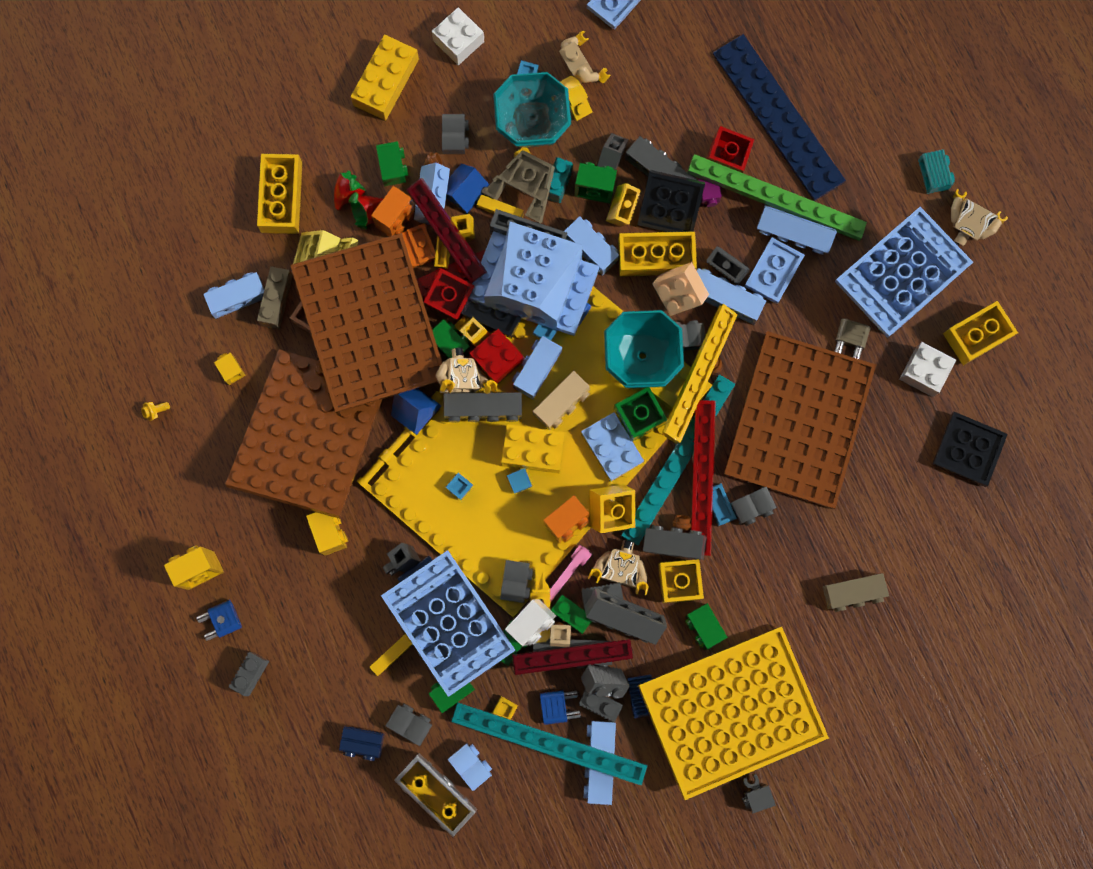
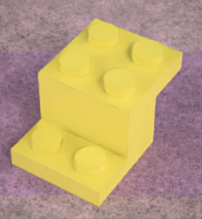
(320, 243)

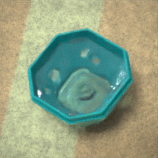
(530, 97)

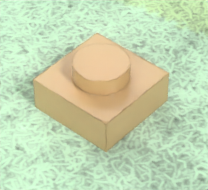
(560, 635)

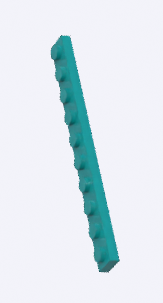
(673, 467)
(550, 743)

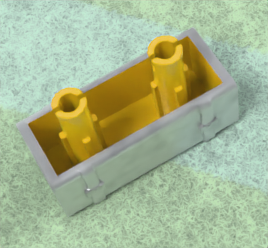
(436, 795)

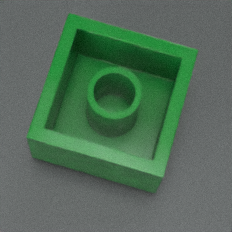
(595, 182)
(640, 414)

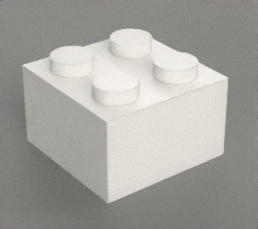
(458, 36)
(927, 369)
(531, 622)

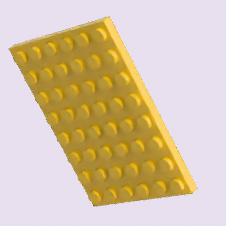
(732, 712)

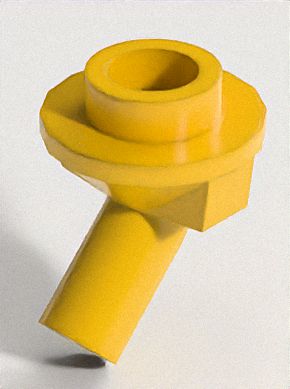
(150, 411)

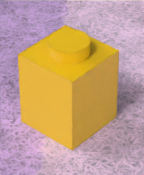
(229, 368)

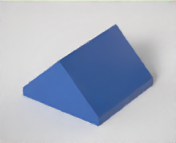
(465, 187)
(413, 409)

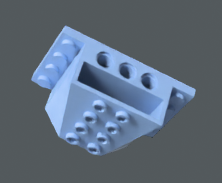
(903, 272)
(535, 278)
(448, 623)

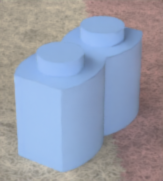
(470, 766)

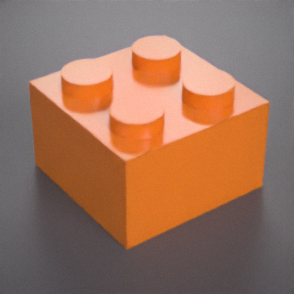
(393, 212)
(567, 519)

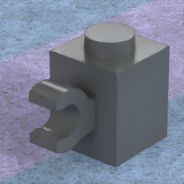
(402, 559)
(758, 797)

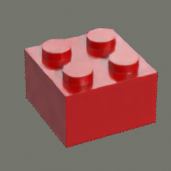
(730, 149)
(448, 293)
(497, 356)

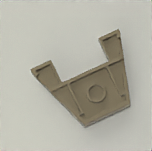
(528, 176)

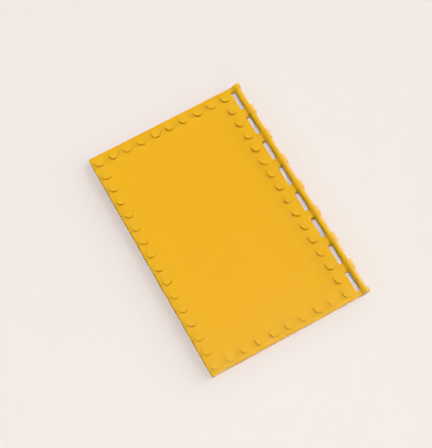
(490, 519)

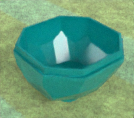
(644, 333)

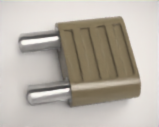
(852, 335)

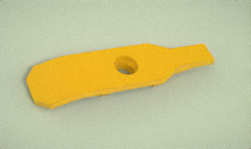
(541, 590)

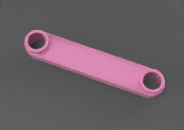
(579, 557)

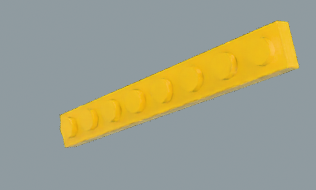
(699, 374)

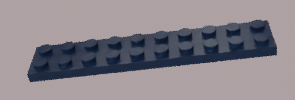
(779, 117)

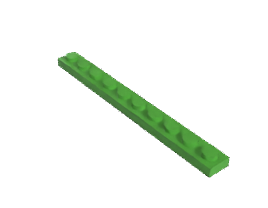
(776, 197)

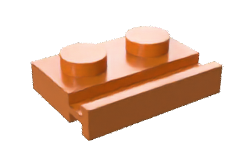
(419, 245)

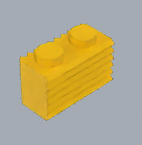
(623, 205)

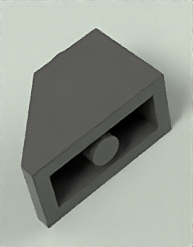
(612, 151)

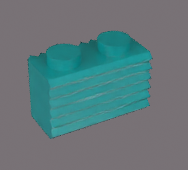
(936, 171)
(560, 179)

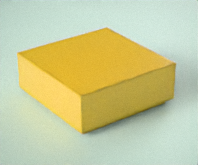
(505, 708)

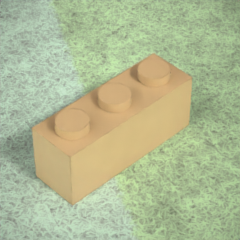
(562, 401)

